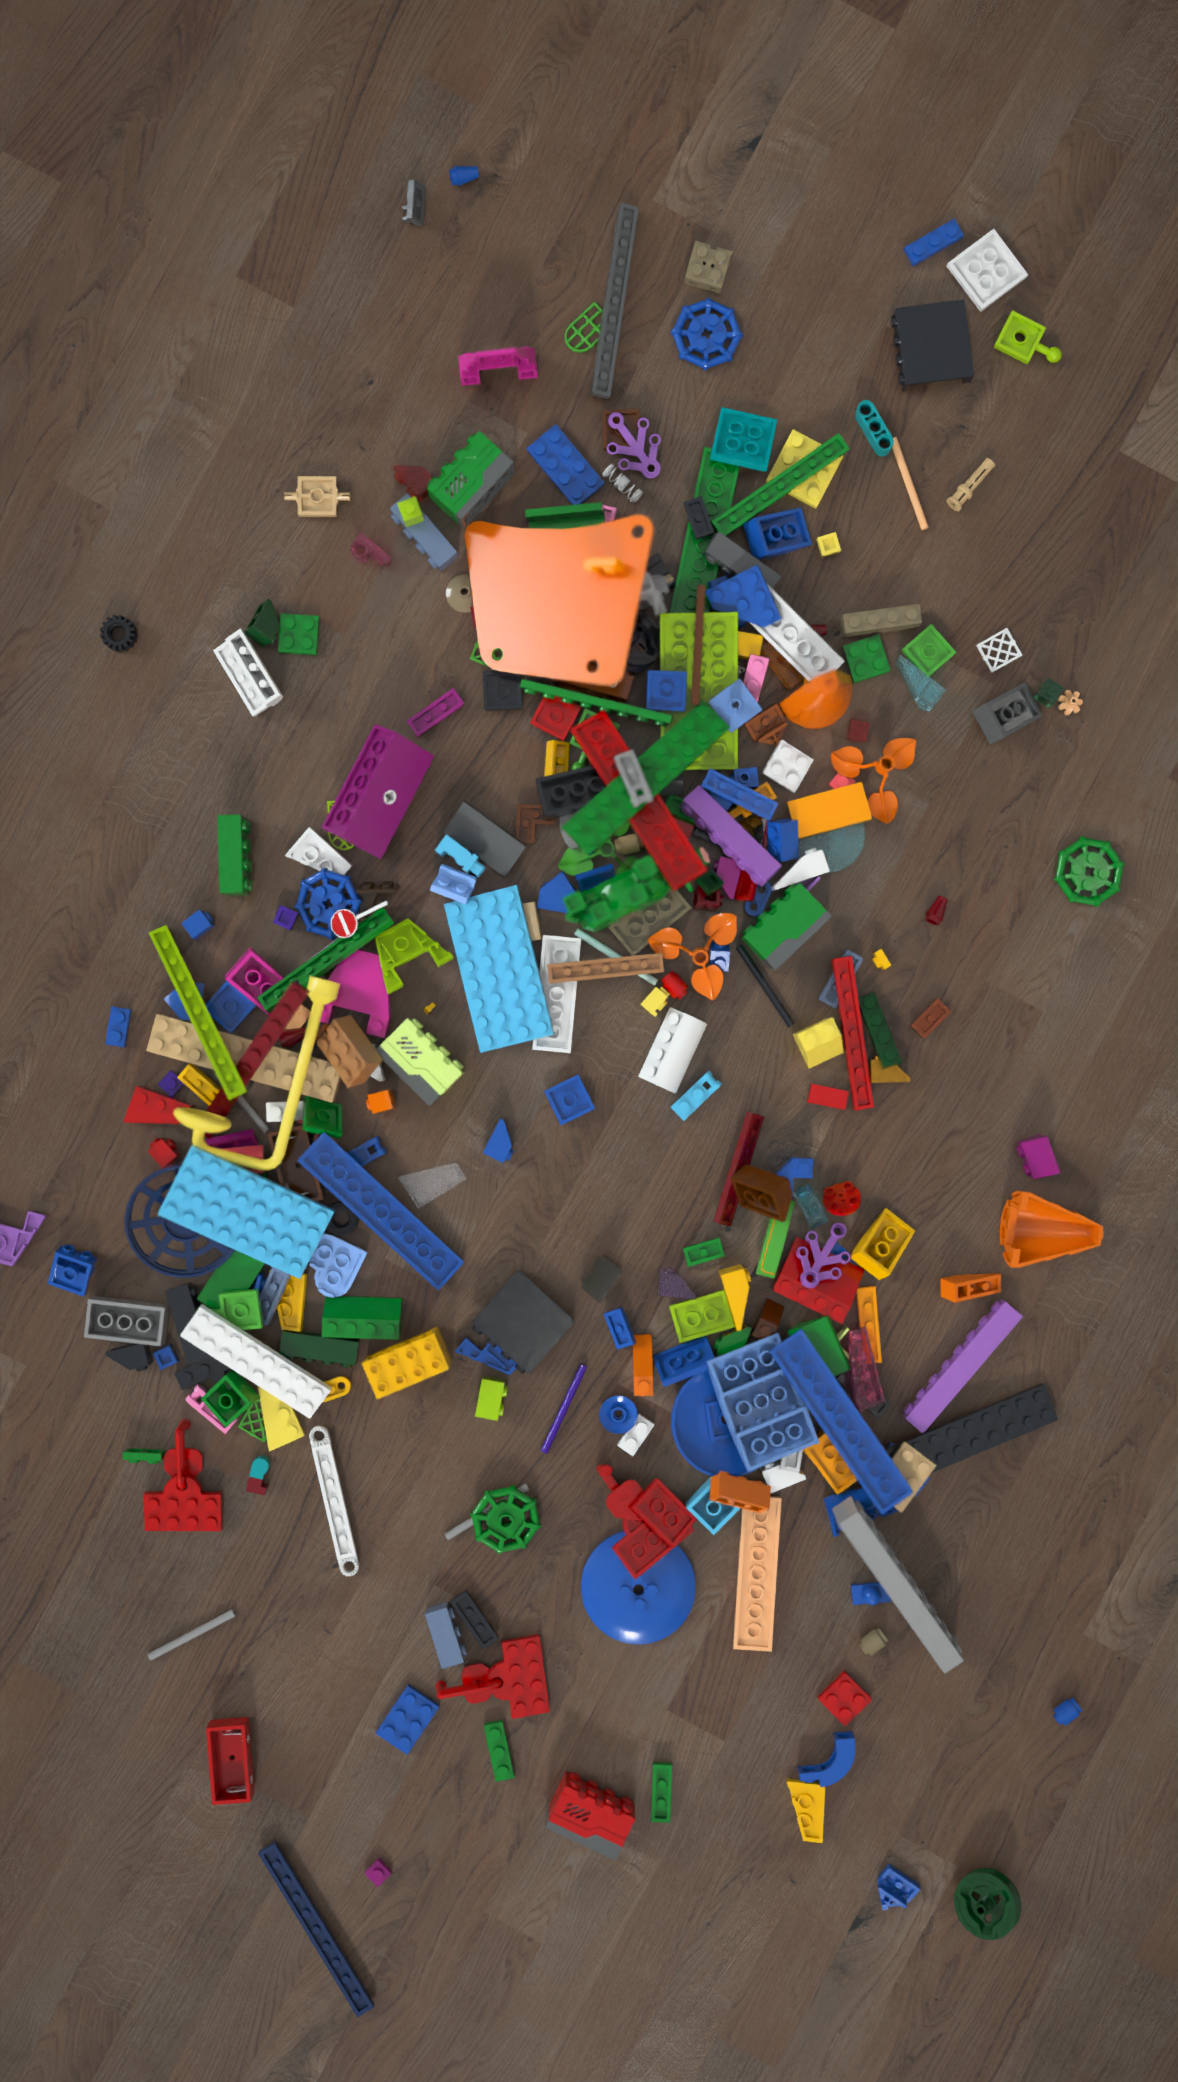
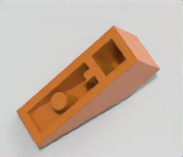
(970, 1286)
(643, 1365)

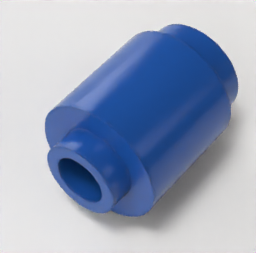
(1067, 1711)

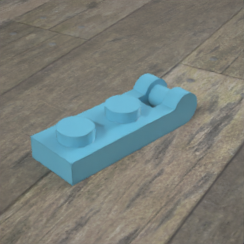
(695, 1096)

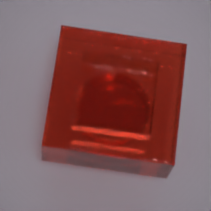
(858, 731)

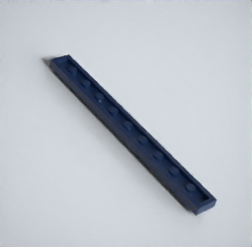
(316, 1928)

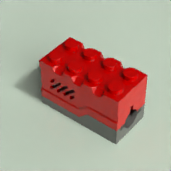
(590, 1815)

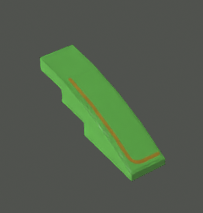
(773, 1245)

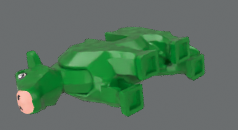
(621, 895)

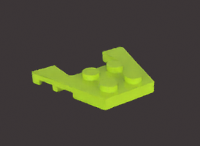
(403, 944)

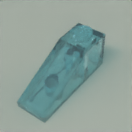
(921, 686)

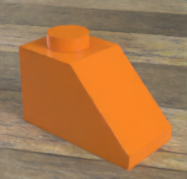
(381, 1101)

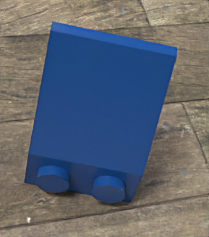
(777, 534)

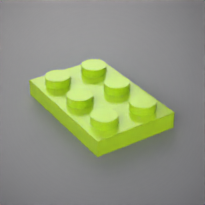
(701, 1316)

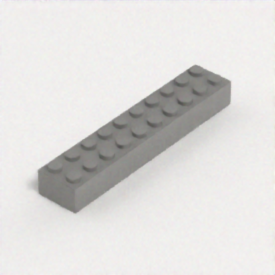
(898, 1583)

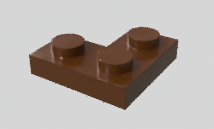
(527, 818)

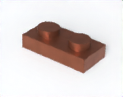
(930, 1018)

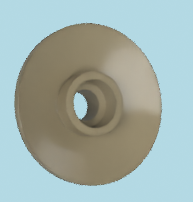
(453, 593)

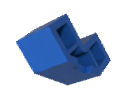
(796, 1168)

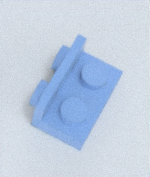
(454, 884)

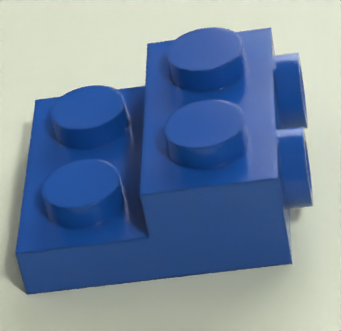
(72, 1269)

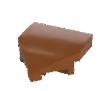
(767, 725)

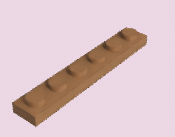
(605, 968)

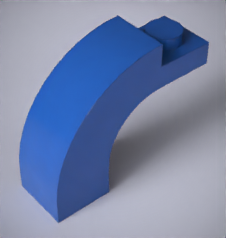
(836, 1766)

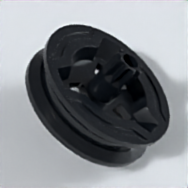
(647, 635)

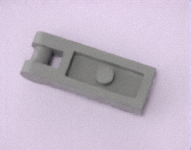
(633, 778)

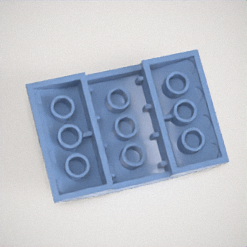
(760, 1404)

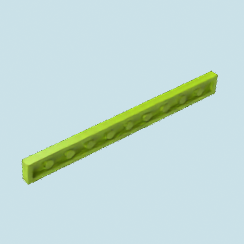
(197, 1012)

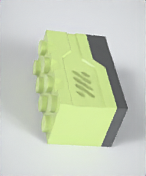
(420, 1061)

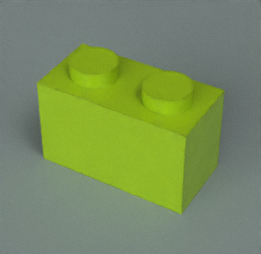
(490, 1398)

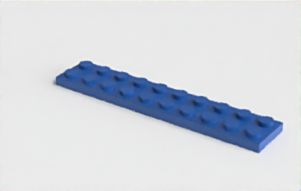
(380, 1211)
(841, 1421)

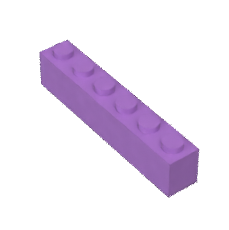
(730, 836)

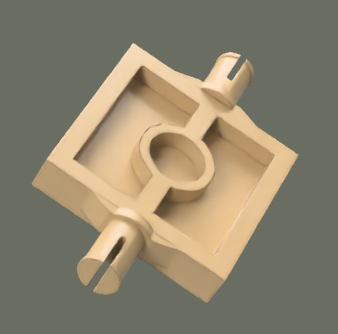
(317, 496)

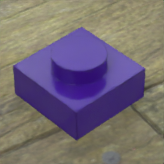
(285, 917)
(171, 1083)

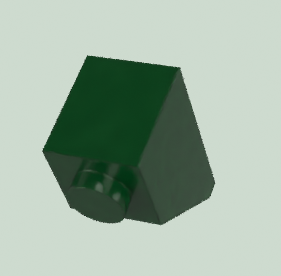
(263, 624)

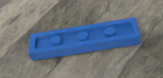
(739, 794)

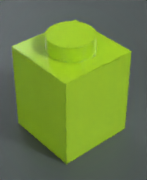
(410, 511)

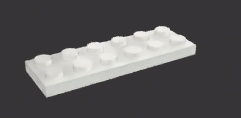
(799, 642)
(559, 996)

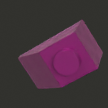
(729, 874)

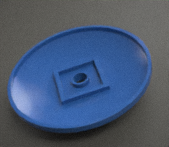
(699, 1429)
(633, 1616)

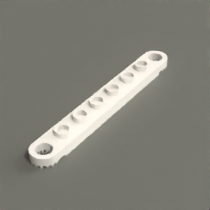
(334, 1500)

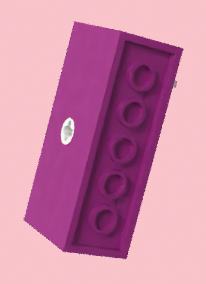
(378, 791)

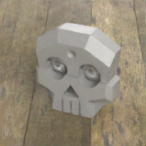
(653, 593)

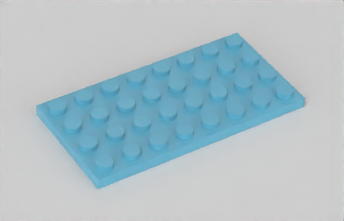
(499, 969)
(245, 1211)

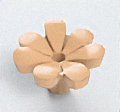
(1070, 702)

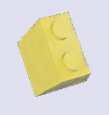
(819, 1042)

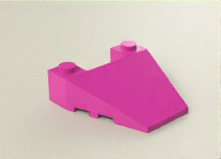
(521, 357)
(362, 991)

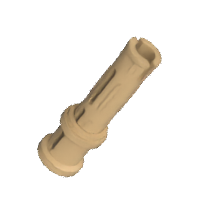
(966, 490)

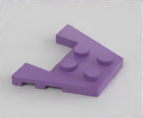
(15, 1240)

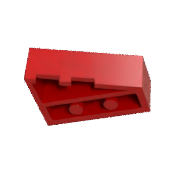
(153, 1107)

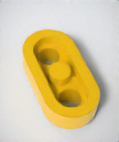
(336, 1391)

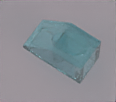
(810, 1206)

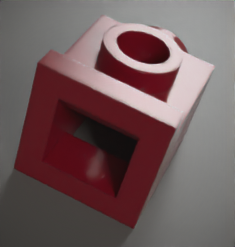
(699, 901)

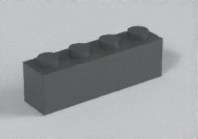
(735, 559)

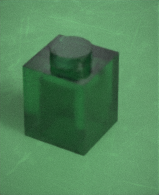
(1048, 693)

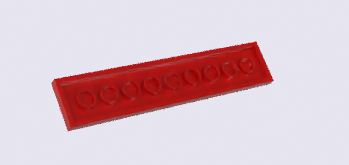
(654, 821)

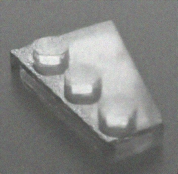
(431, 1183)

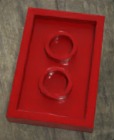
(664, 1512)

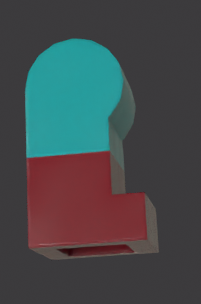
(257, 1475)

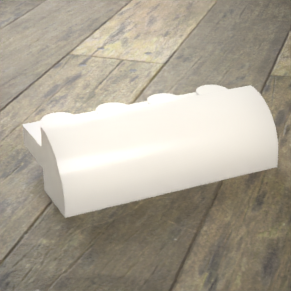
(248, 673)
(672, 1050)

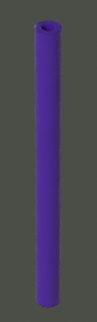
(563, 1409)

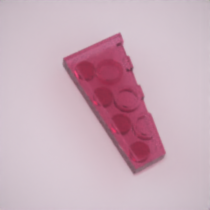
(864, 1374)

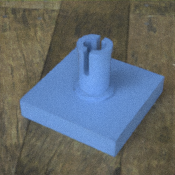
(735, 705)

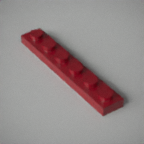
(743, 1155)

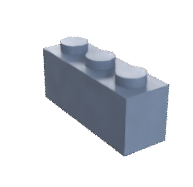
(445, 1635)

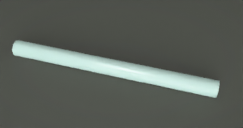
(609, 952)

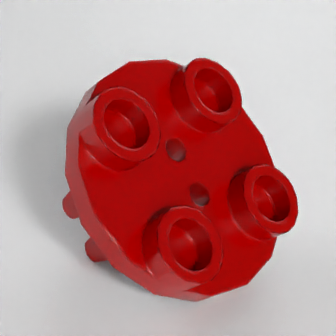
(850, 1197)

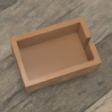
(349, 1051)

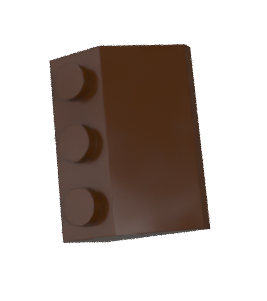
(762, 1192)

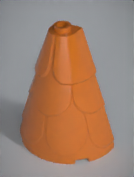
(819, 700)
(1043, 1230)

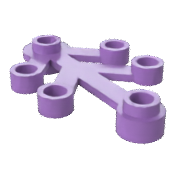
(636, 448)
(821, 1258)

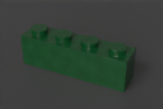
(315, 1347)

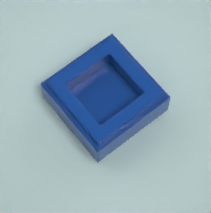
(165, 1356)

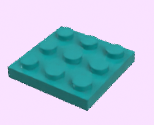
(743, 439)

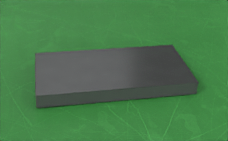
(485, 838)

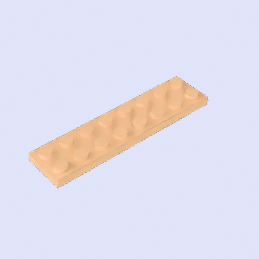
(757, 1578)

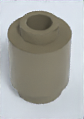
(873, 1641)

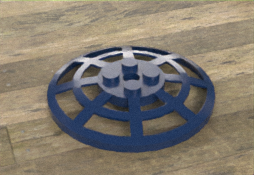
(172, 1230)

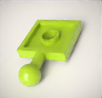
(1032, 333)

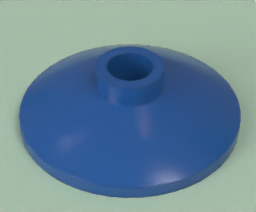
(614, 1423)

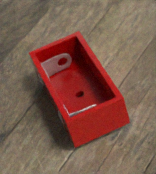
(230, 1778)

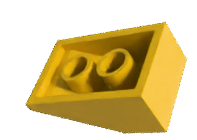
(882, 1244)
(736, 1288)

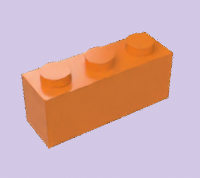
(740, 1492)

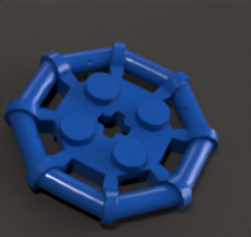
(711, 323)
(321, 895)

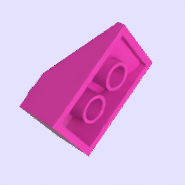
(253, 976)

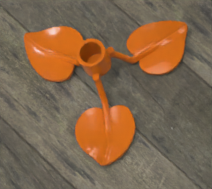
(897, 754)
(704, 980)

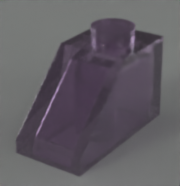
(673, 1285)

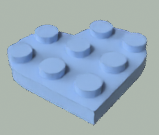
(336, 1265)

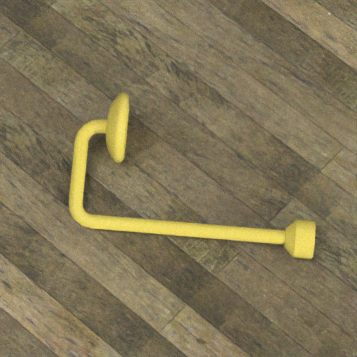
(321, 993)

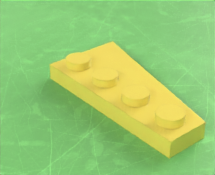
(279, 1420)

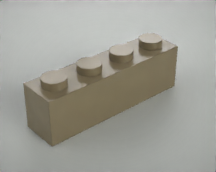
(880, 620)

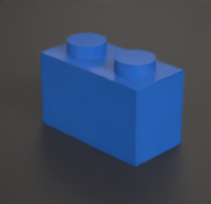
(783, 839)

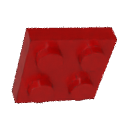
(555, 717)
(844, 1698)

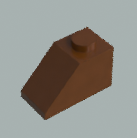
(767, 1320)

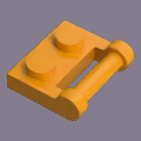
(609, 565)

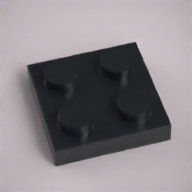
(502, 691)

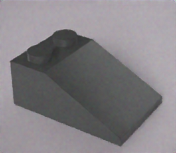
(1007, 713)

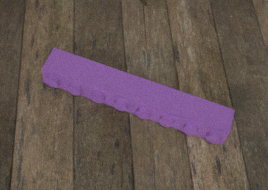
(962, 1365)

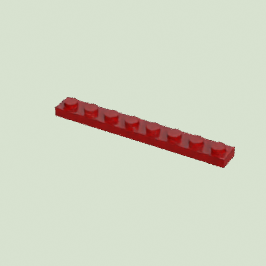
(852, 1033)

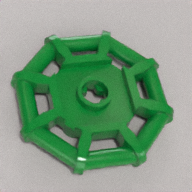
(1100, 872)
(502, 1509)

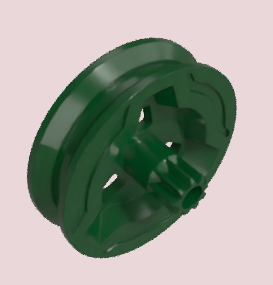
(972, 1912)

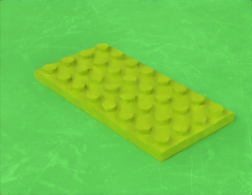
(718, 672)

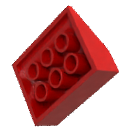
(830, 1295)

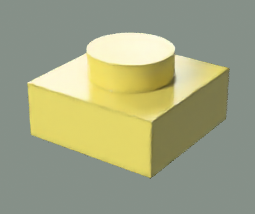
(828, 544)

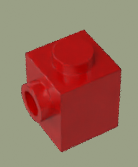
(163, 1151)

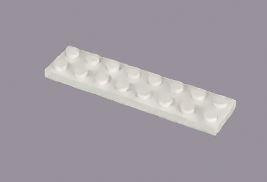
(255, 1361)

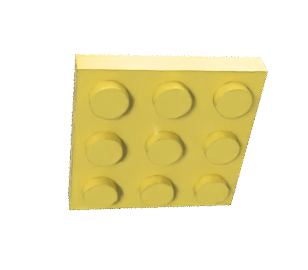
(795, 449)

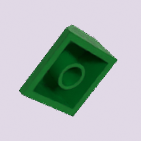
(230, 1398)

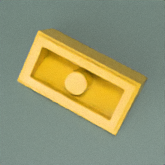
(556, 757)

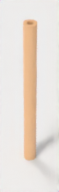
(909, 485)

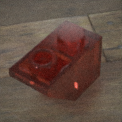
(414, 478)

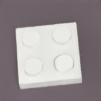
(787, 766)

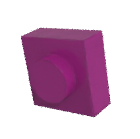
(378, 1872)

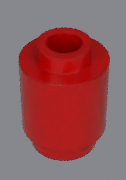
(674, 985)

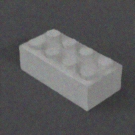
(126, 1321)

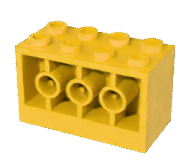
(407, 1362)

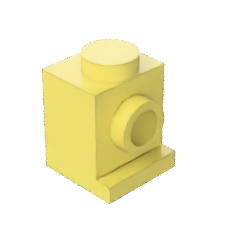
(655, 1000)

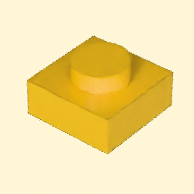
(880, 960)

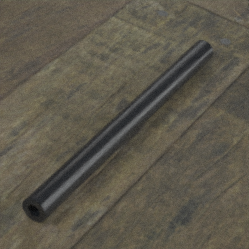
(765, 986)

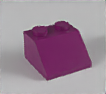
(1037, 1157)

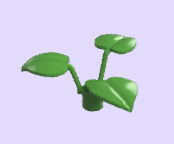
(578, 861)

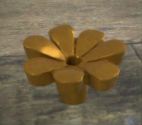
(750, 824)

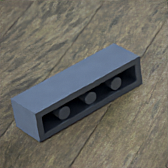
(428, 539)

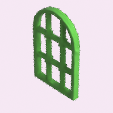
(584, 339)

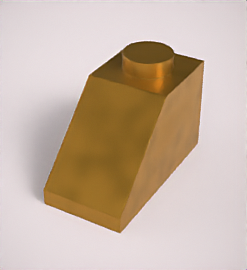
(891, 1074)

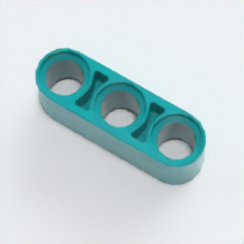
(874, 418)

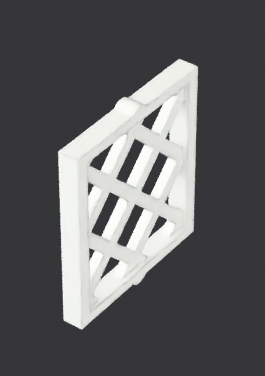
(1012, 643)

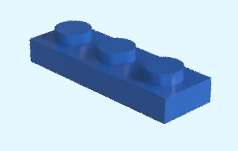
(933, 242)

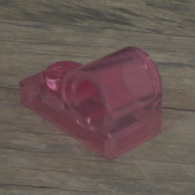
(371, 548)

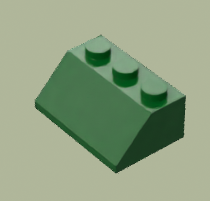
(825, 1341)

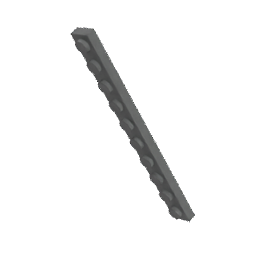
(614, 300)

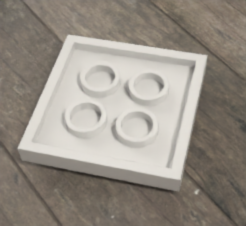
(987, 270)

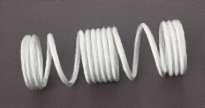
(621, 483)

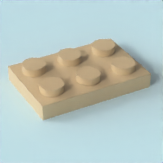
(914, 1469)

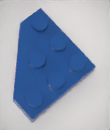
(748, 596)

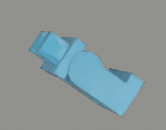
(462, 856)

